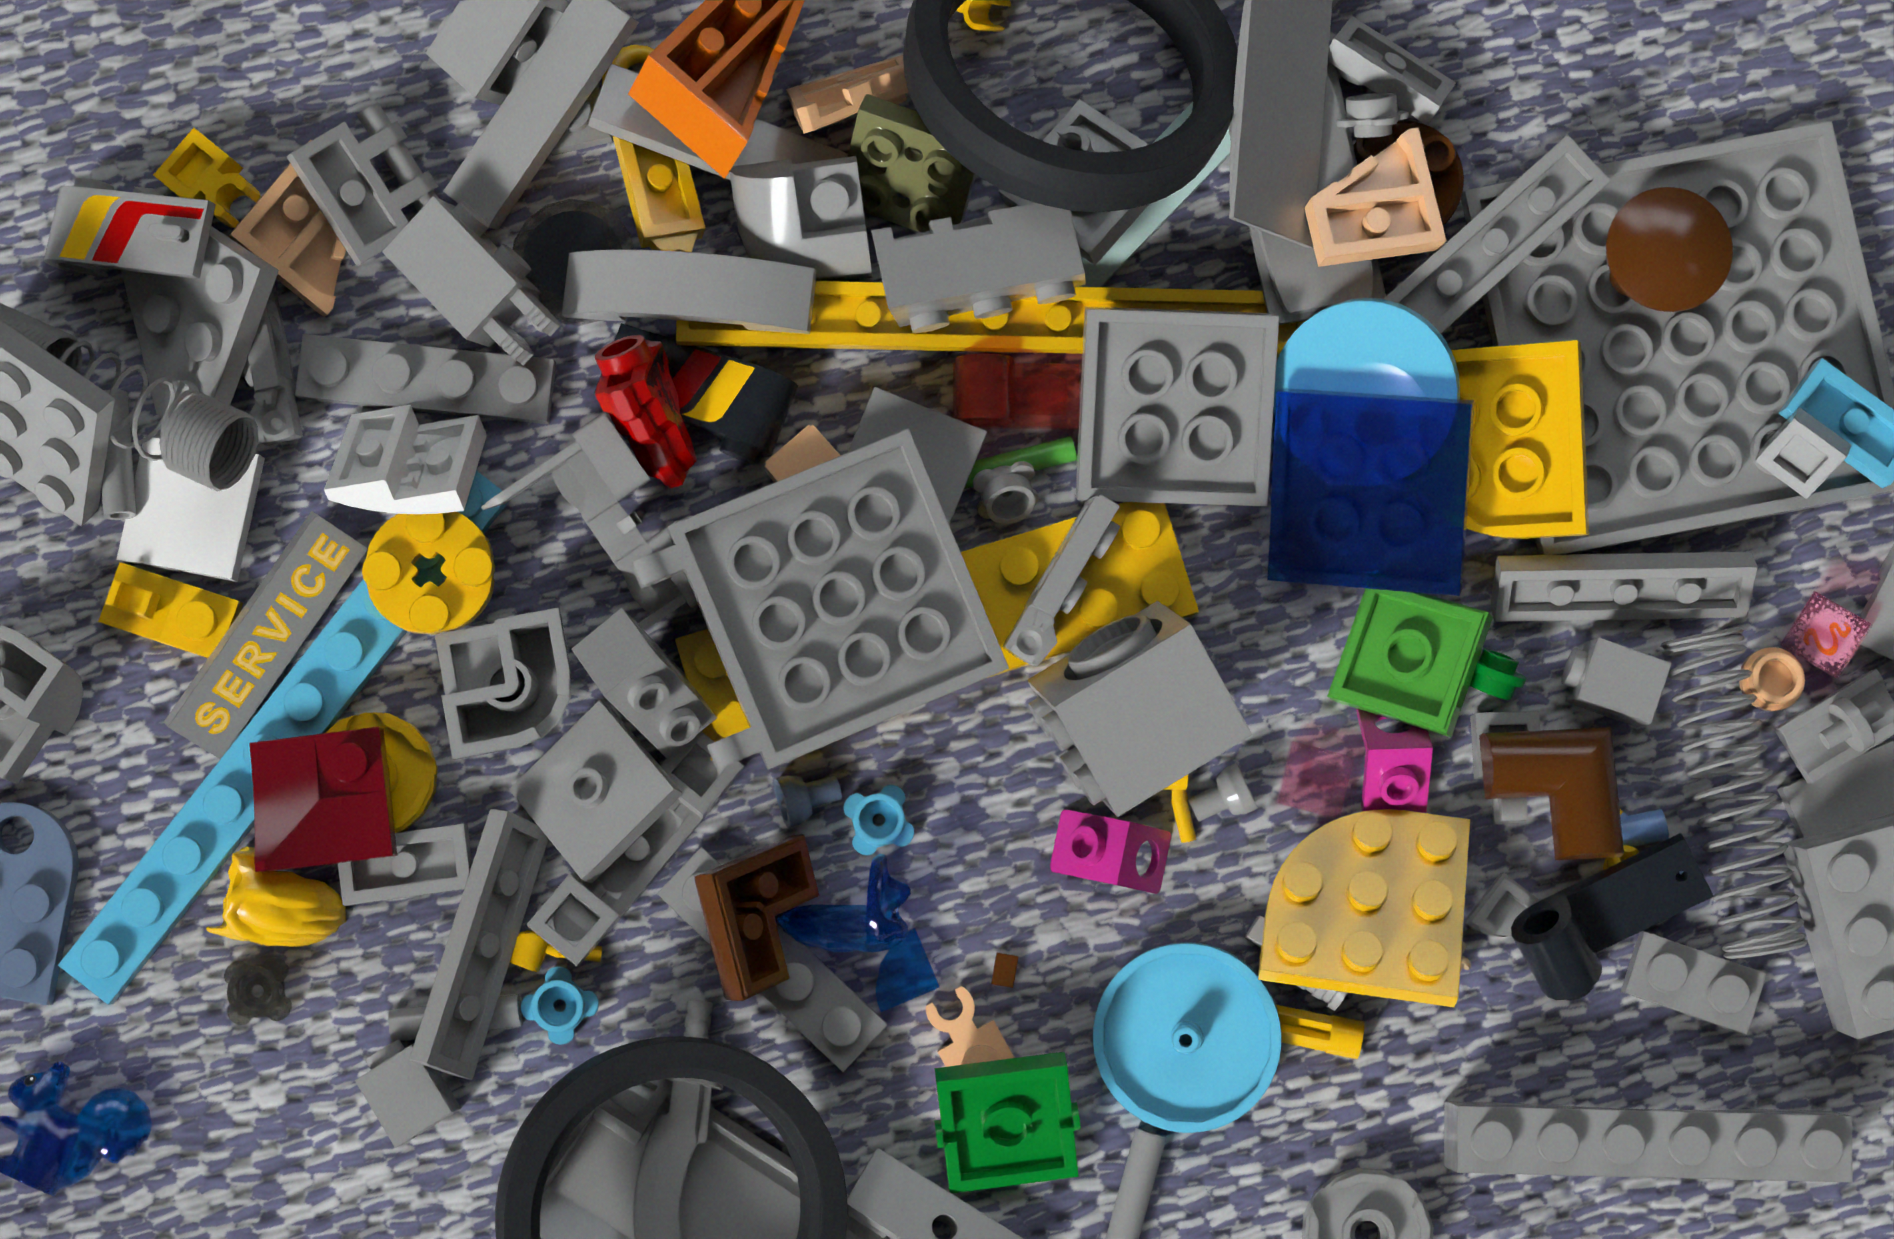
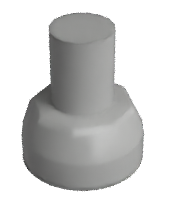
(1229, 794)

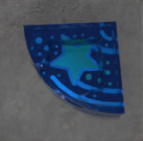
(904, 973)

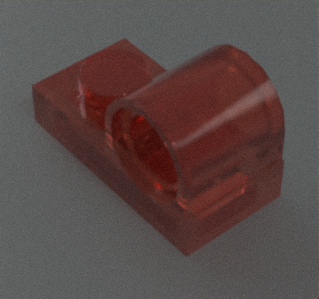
(1003, 394)

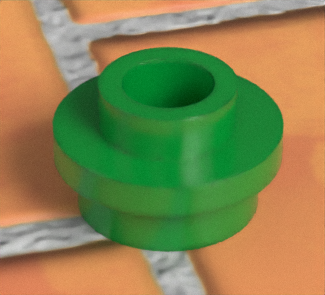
(1497, 674)

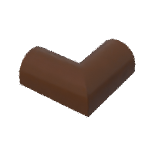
(1574, 772)
(741, 908)

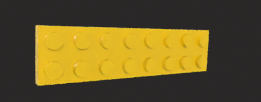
(1132, 574)

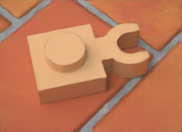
(969, 1042)

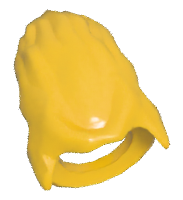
(277, 906)

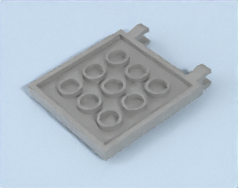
(832, 600)

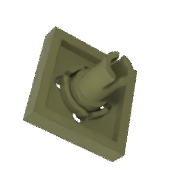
(903, 157)

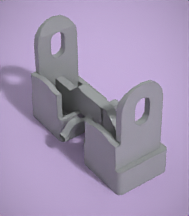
(594, 478)

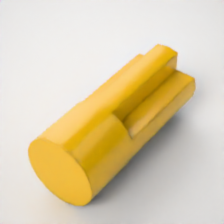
(1318, 1032)

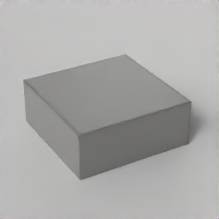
(1803, 453)

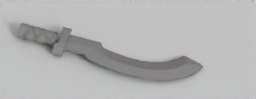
(673, 1144)

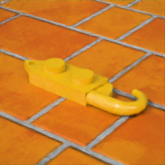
(657, 185)

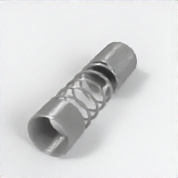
(200, 438)

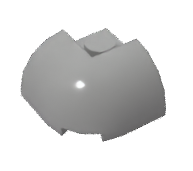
(804, 215)
(504, 682)
(35, 699)

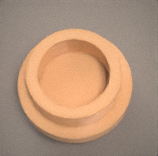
(1775, 678)

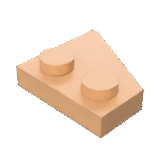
(840, 95)
(1378, 208)
(295, 239)

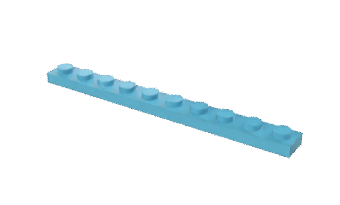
(223, 805)

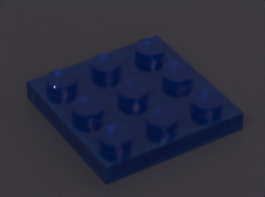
(1370, 490)

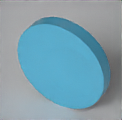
(1369, 350)
(1187, 1037)

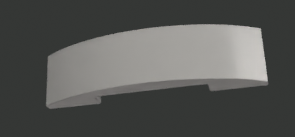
(689, 288)
(583, 912)

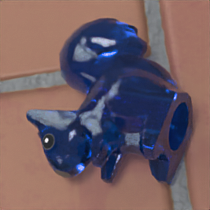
(63, 1146)

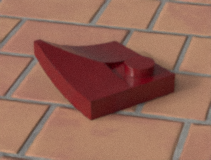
(322, 800)

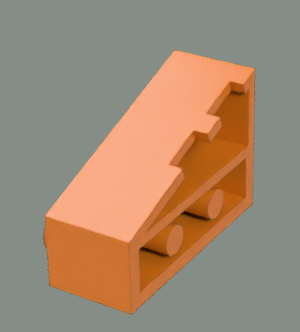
(716, 74)

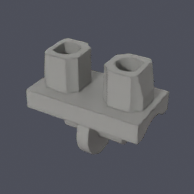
(1839, 727)

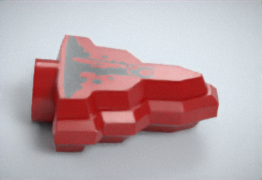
(645, 406)

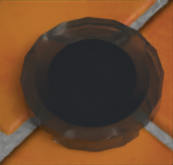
(561, 230)

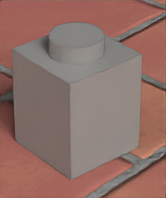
(1615, 681)
(405, 1093)

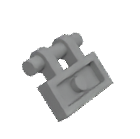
(350, 189)

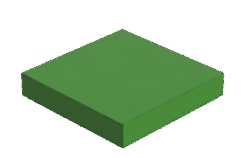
(1410, 658)

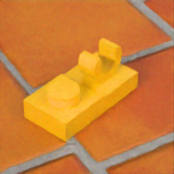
(168, 610)

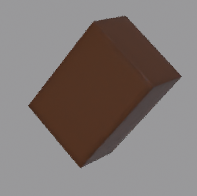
(1004, 970)

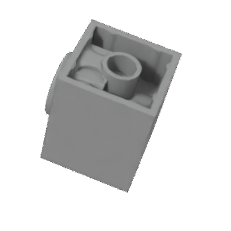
(1136, 708)

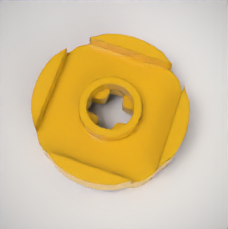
(430, 608)

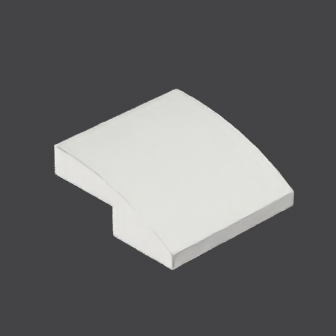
(405, 466)
(186, 523)

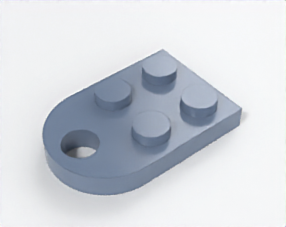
(35, 905)

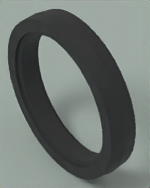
(1064, 175)
(620, 1068)

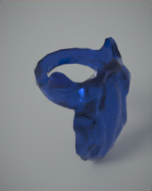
(854, 927)

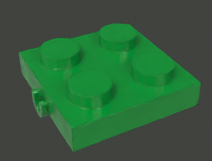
(1007, 1122)

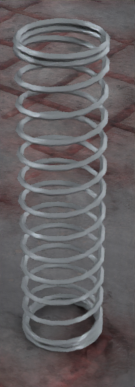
(1776, 940)

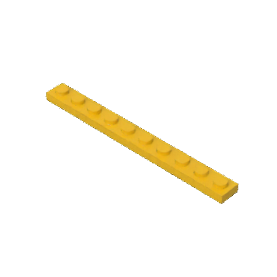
(859, 318)

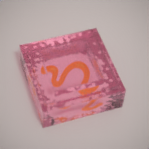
(1826, 635)
(1315, 780)

